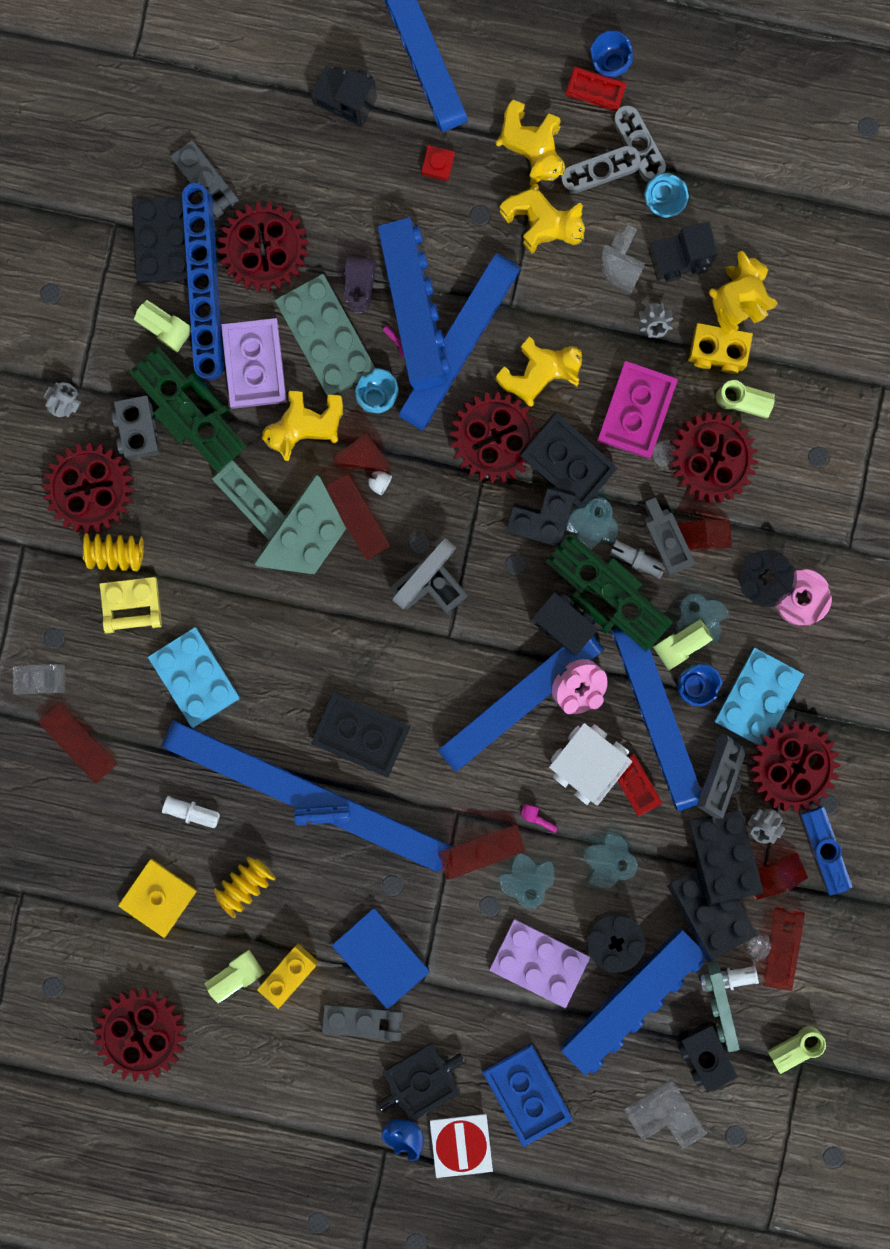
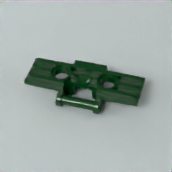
(182, 415)
(614, 586)

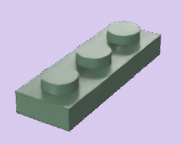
(249, 499)
(721, 1006)

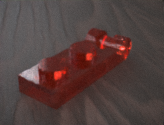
(784, 949)

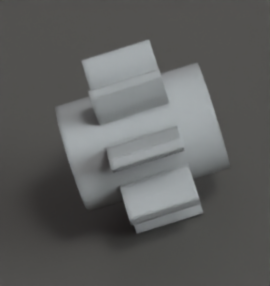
(655, 320)
(62, 399)
(766, 826)

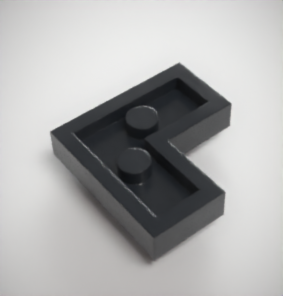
(544, 524)

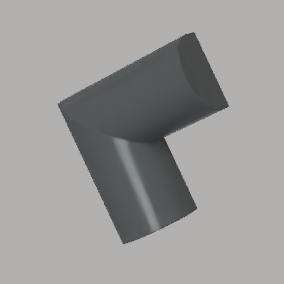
(441, 588)

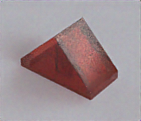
(362, 455)
(706, 534)
(781, 875)

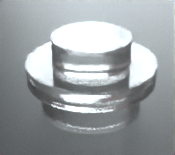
(660, 454)
(758, 947)

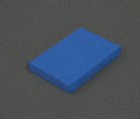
(380, 958)
(527, 1095)

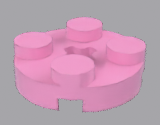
(817, 593)
(586, 698)

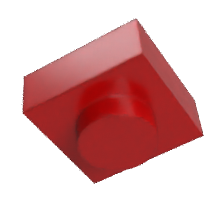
(438, 163)

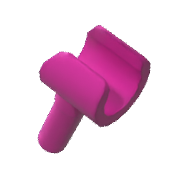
(395, 338)
(530, 814)

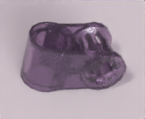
(359, 279)

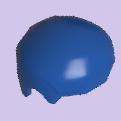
(611, 53)
(699, 684)
(404, 1136)

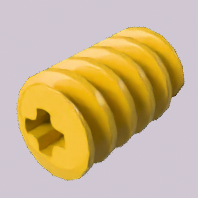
(112, 553)
(243, 885)

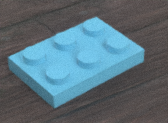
(194, 677)
(758, 696)

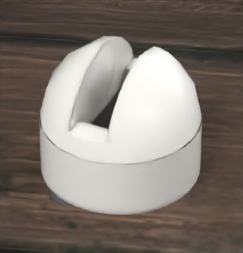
(381, 482)

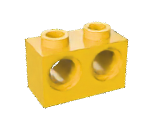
(720, 342)
(288, 976)

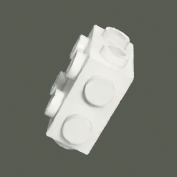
(589, 763)

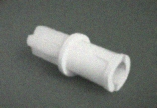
(191, 812)
(736, 977)

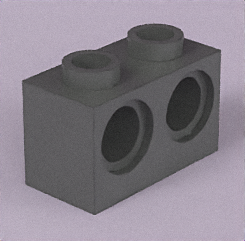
(143, 426)

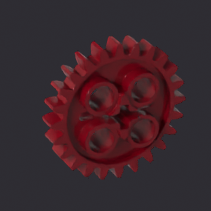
(287, 244)
(483, 415)
(84, 464)
(734, 468)
(815, 778)
(116, 1044)

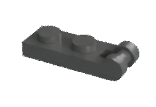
(199, 170)
(721, 776)
(361, 1022)

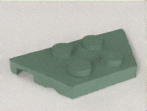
(304, 533)

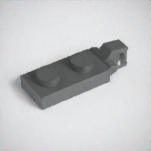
(667, 538)

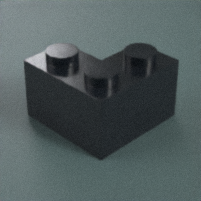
(345, 94)
(685, 253)
(564, 623)

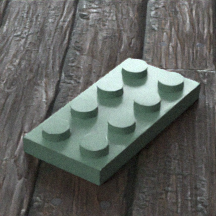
(325, 335)

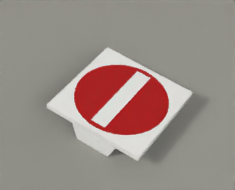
(461, 1145)

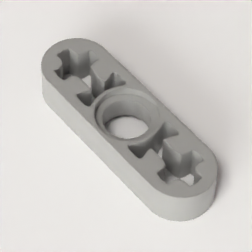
(637, 122)
(590, 163)
(424, 573)

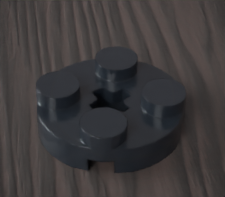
(776, 591)

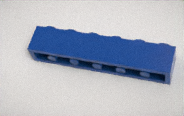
(413, 304)
(632, 1002)

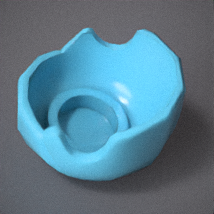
(666, 195)
(377, 391)

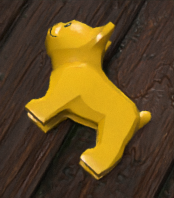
(533, 143)
(544, 219)
(743, 295)
(541, 369)
(303, 424)

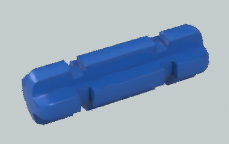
(322, 815)

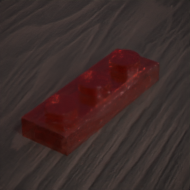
(357, 517)
(78, 743)
(481, 852)

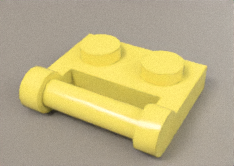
(130, 595)

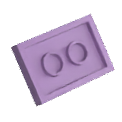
(254, 363)
(539, 963)

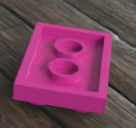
(637, 410)

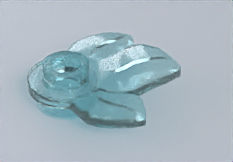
(591, 527)
(710, 613)
(606, 861)
(525, 877)

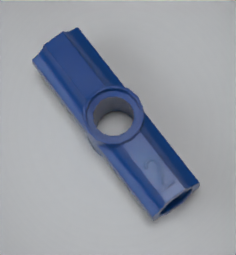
(831, 868)

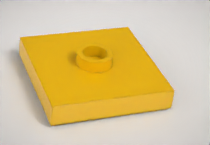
(157, 898)

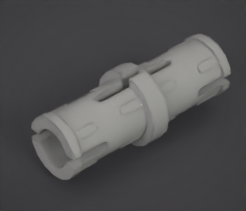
(637, 559)

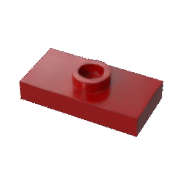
(595, 89)
(638, 788)

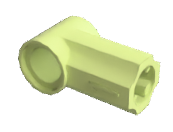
(168, 328)
(748, 399)
(677, 647)
(239, 973)
(793, 1050)

